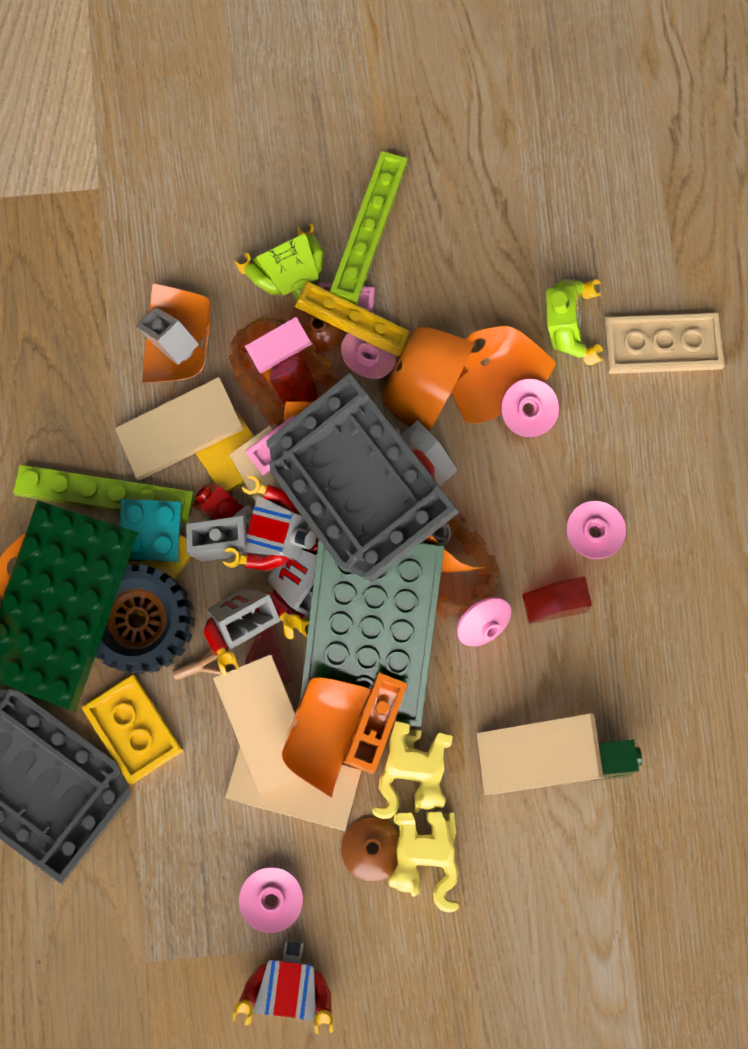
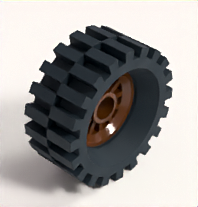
(173, 628)

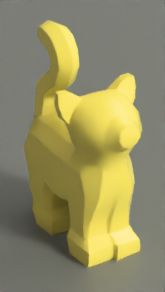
(414, 765)
(426, 850)

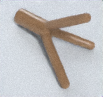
(198, 666)

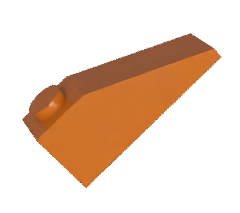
(375, 724)

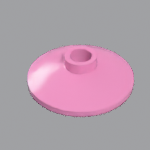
(366, 358)
(544, 408)
(604, 519)
(483, 621)
(254, 894)

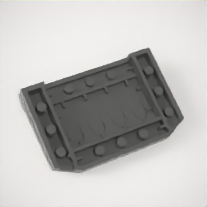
(357, 481)
(53, 788)

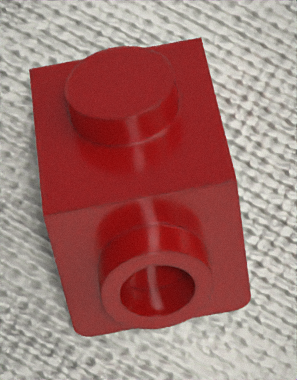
(216, 502)

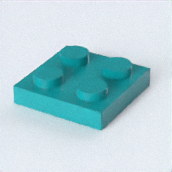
(157, 529)

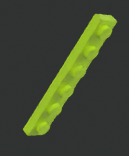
(369, 227)
(93, 490)

